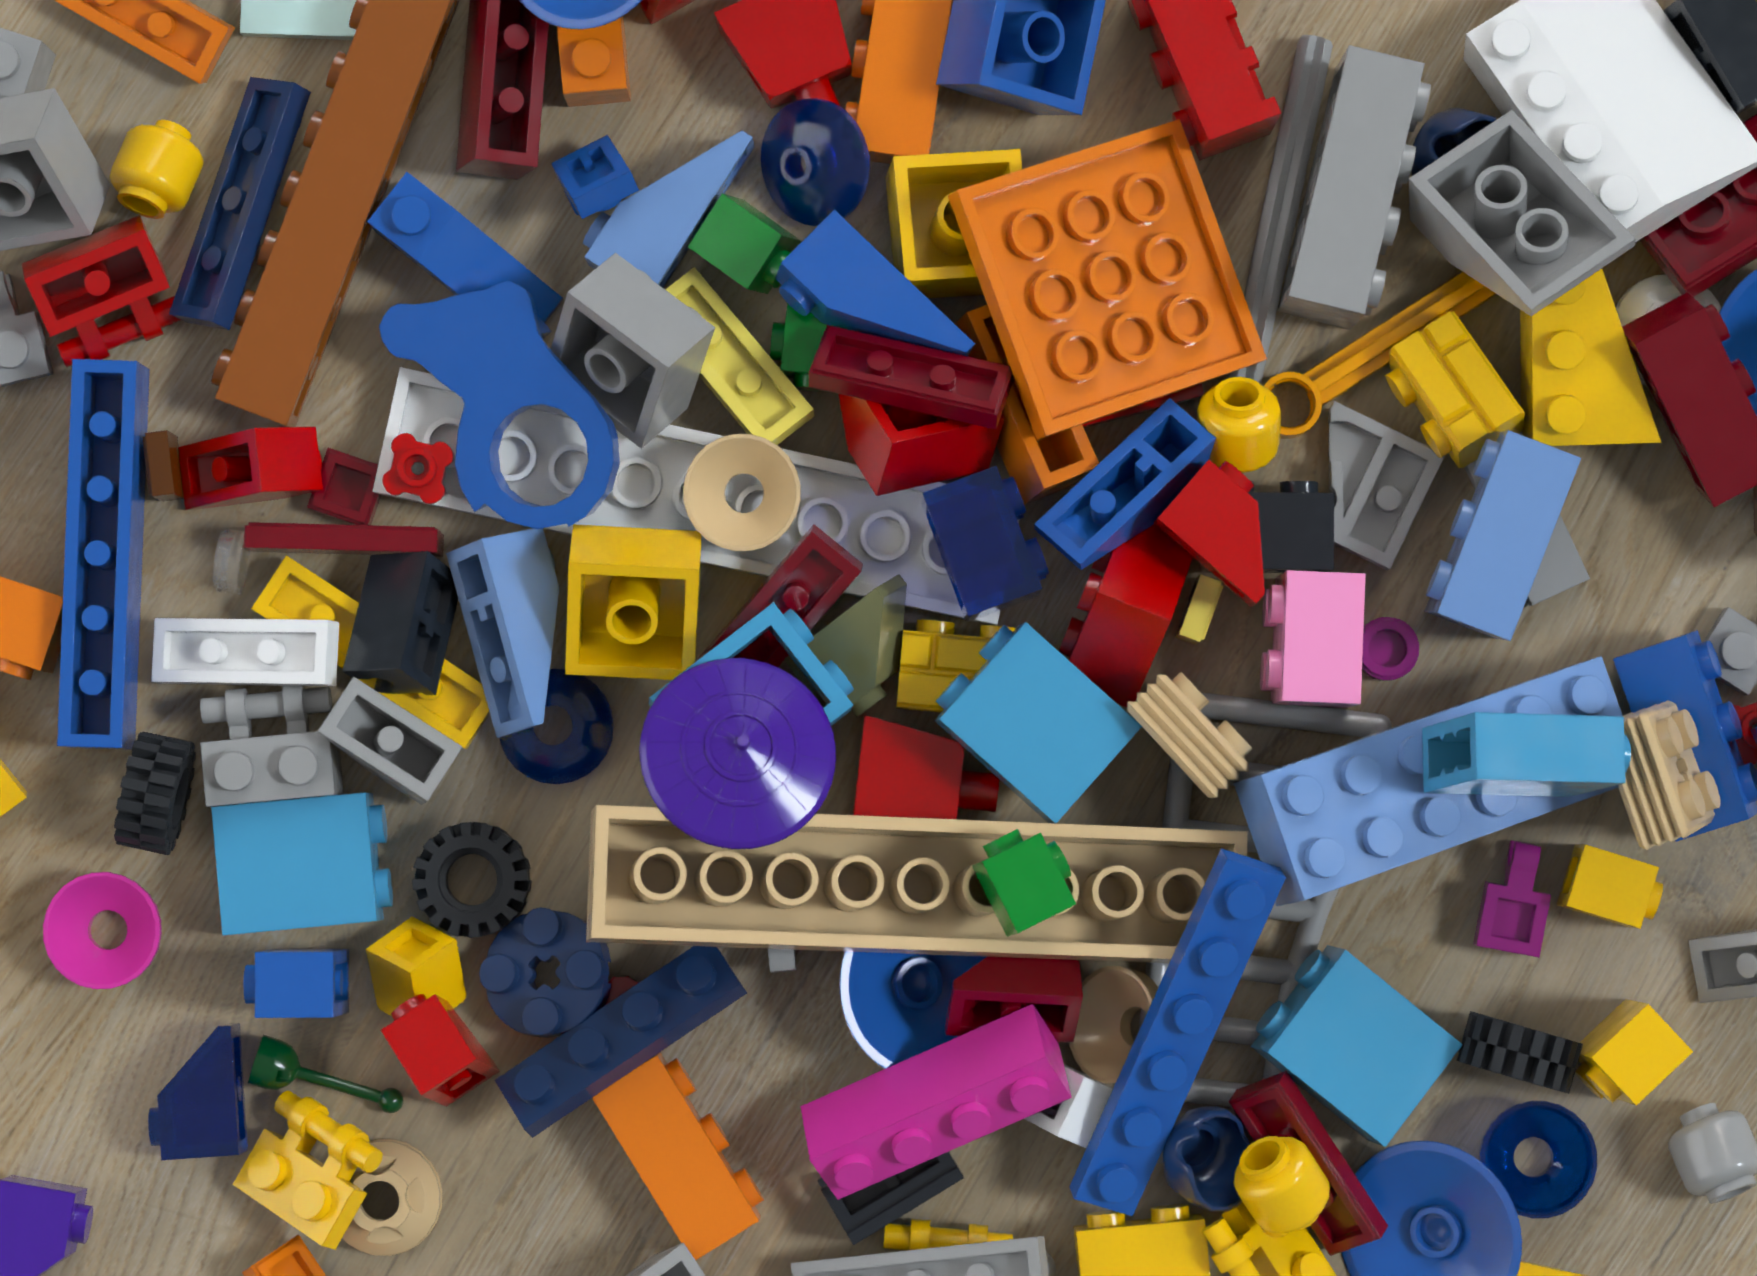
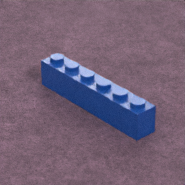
(103, 554)

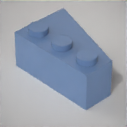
(1501, 534)

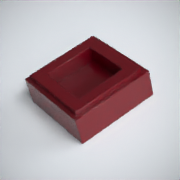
(346, 489)

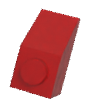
(250, 467)
(1220, 528)
(437, 1049)

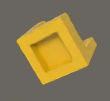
(415, 962)

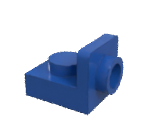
(594, 177)

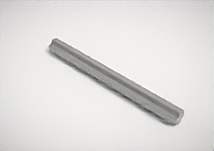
(1285, 189)

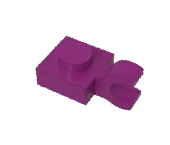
(1514, 914)

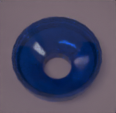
(585, 746)
(1571, 1162)

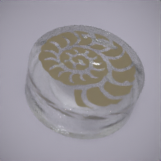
(231, 562)

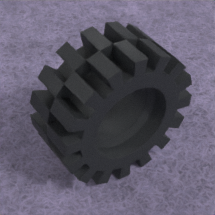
(154, 793)
(433, 872)
(1519, 1052)

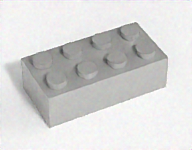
(1352, 186)

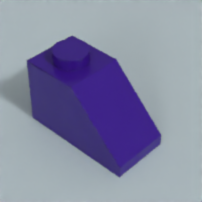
(40, 1224)

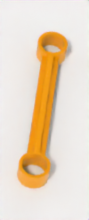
(1372, 349)

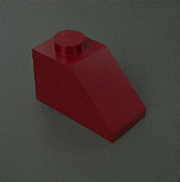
(1009, 984)

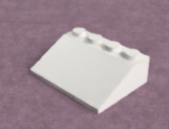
(1614, 103)

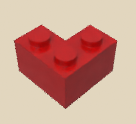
(1127, 612)

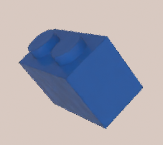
(298, 983)

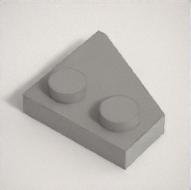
(1376, 484)

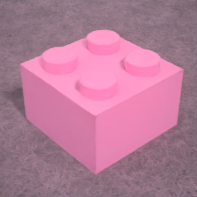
(1315, 639)

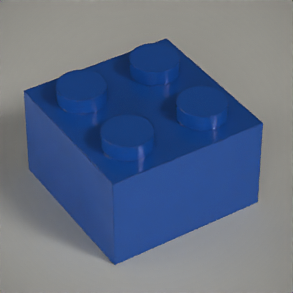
(1023, 52)

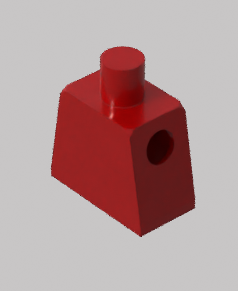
(788, 47)
(917, 775)

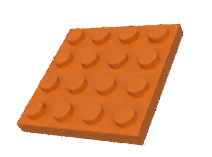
(1107, 278)

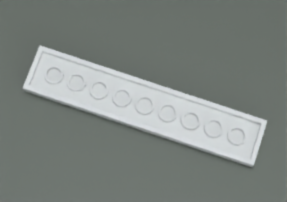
(547, 458)

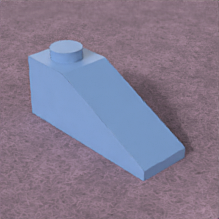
(663, 218)
(510, 616)

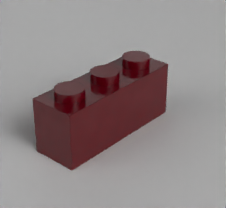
(502, 90)
(1699, 394)

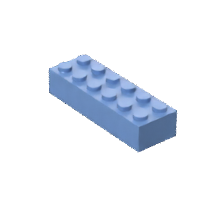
(1366, 802)

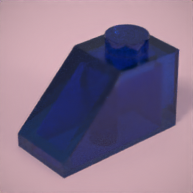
(204, 1103)

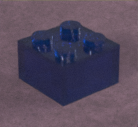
(983, 543)

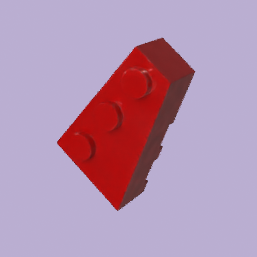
(1208, 72)

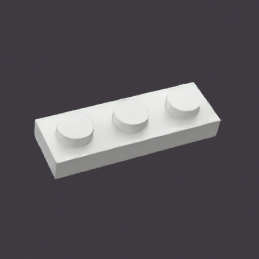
(245, 652)

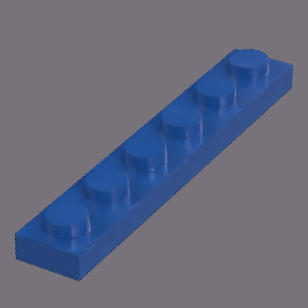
(1177, 1031)

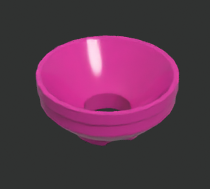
(69, 930)

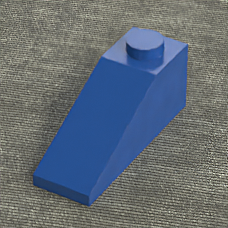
(451, 245)
(859, 290)
(1128, 486)

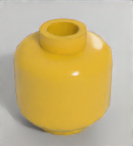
(156, 169)
(1243, 420)
(1281, 1184)

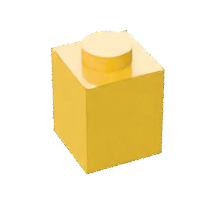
(1610, 887)

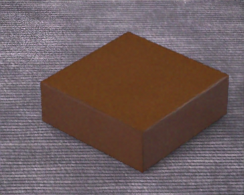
(163, 465)

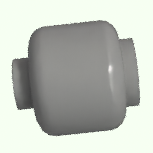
(1715, 1153)

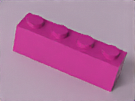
(935, 1102)

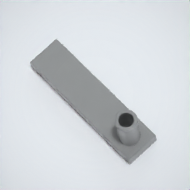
(991, 1258)

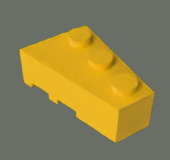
(1581, 373)

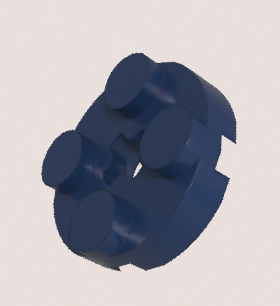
(511, 966)

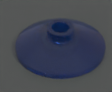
(833, 156)

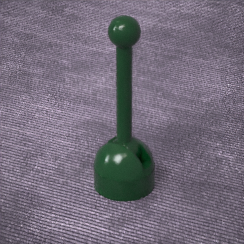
(279, 1065)

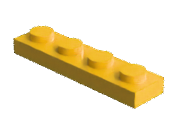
(298, 593)

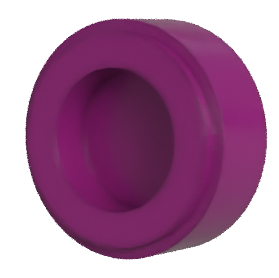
(1388, 649)

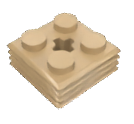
(1200, 749)
(1663, 782)

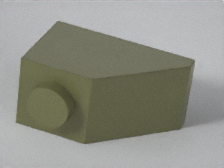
(863, 644)

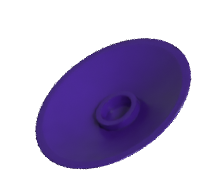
(737, 753)

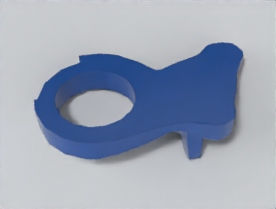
(496, 360)

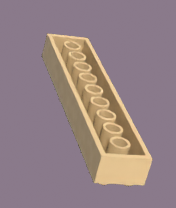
(891, 887)

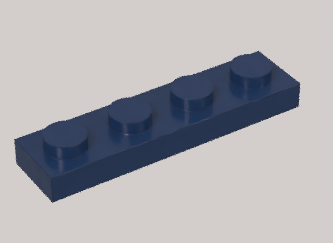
(240, 203)
(619, 1037)

